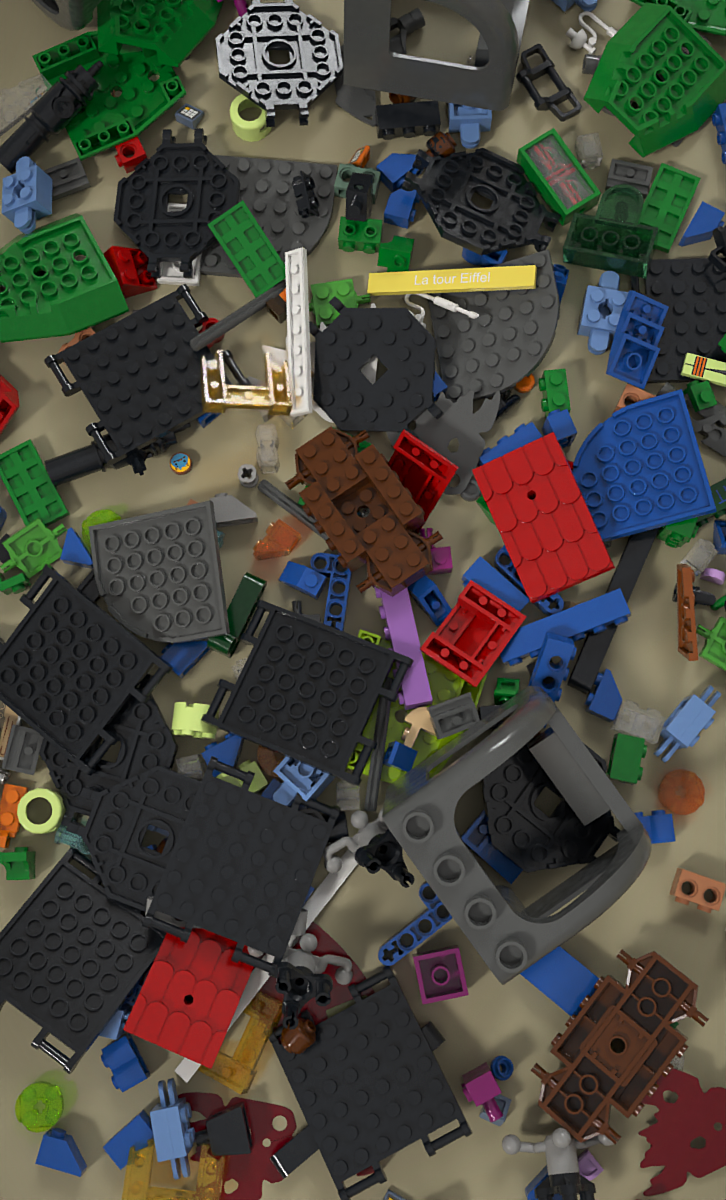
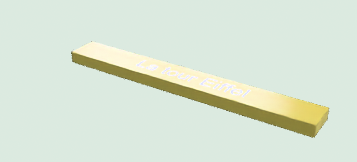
(452, 280)

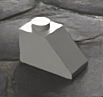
(231, 511)

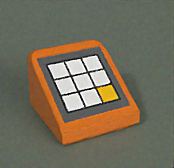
(361, 157)

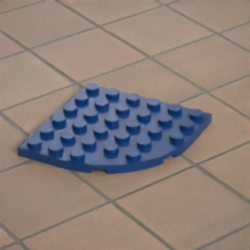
(643, 468)

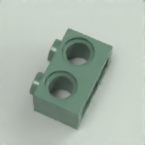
(346, 171)

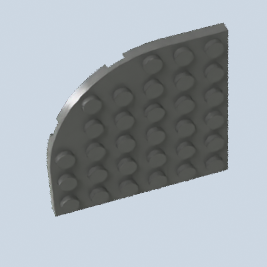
(271, 200)
(504, 340)
(163, 573)

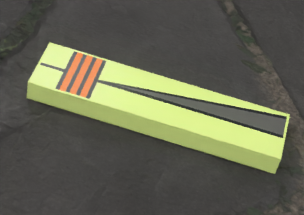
(704, 369)

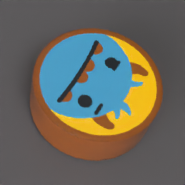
(180, 463)

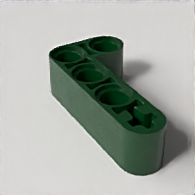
(239, 614)

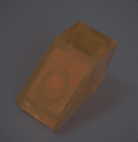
(278, 541)

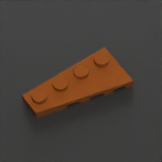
(686, 614)

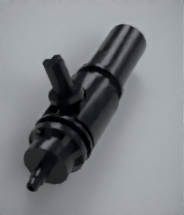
(50, 114)
(91, 460)

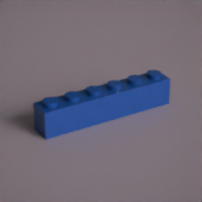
(570, 623)

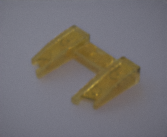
(218, 396)
(240, 1070)
(139, 1174)

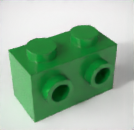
(360, 235)
(554, 390)
(678, 533)
(626, 759)

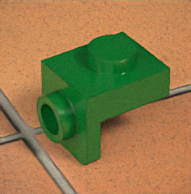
(700, 395)
(14, 584)
(505, 690)

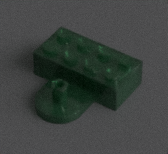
(613, 236)

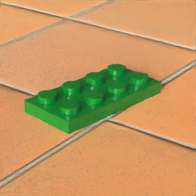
(668, 203)
(248, 248)
(31, 485)

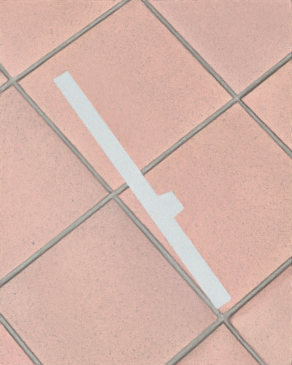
(258, 977)

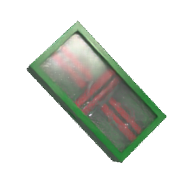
(558, 176)

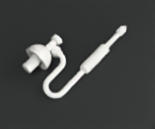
(579, 39)
(440, 302)

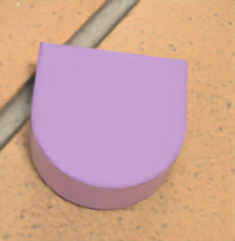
(713, 575)
(588, 1165)

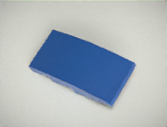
(636, 339)
(562, 980)

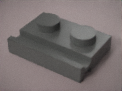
(630, 174)
(67, 178)
(453, 715)
(22, 750)

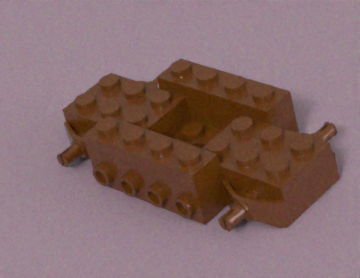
(342, 484)
(597, 1075)

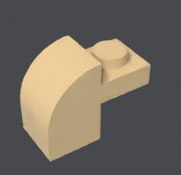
(420, 720)

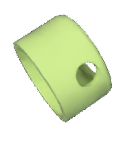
(244, 129)
(55, 820)

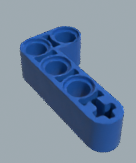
(508, 572)
(333, 598)
(413, 929)

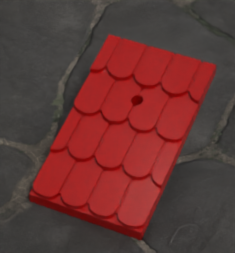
(543, 518)
(197, 968)

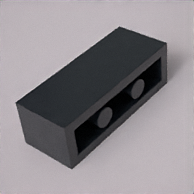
(407, 119)

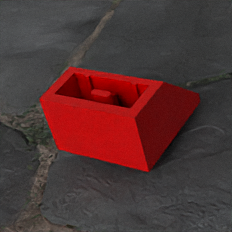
(130, 270)

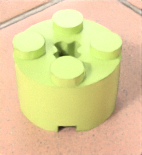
(188, 721)

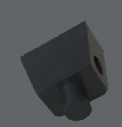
(359, 200)
(227, 1132)

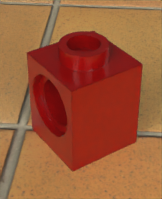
(127, 148)

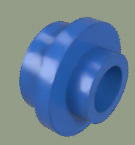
(507, 1068)

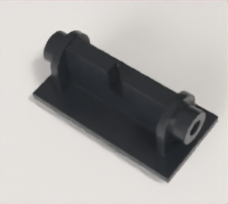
(304, 186)

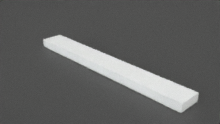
(298, 331)

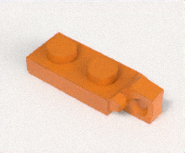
(8, 812)

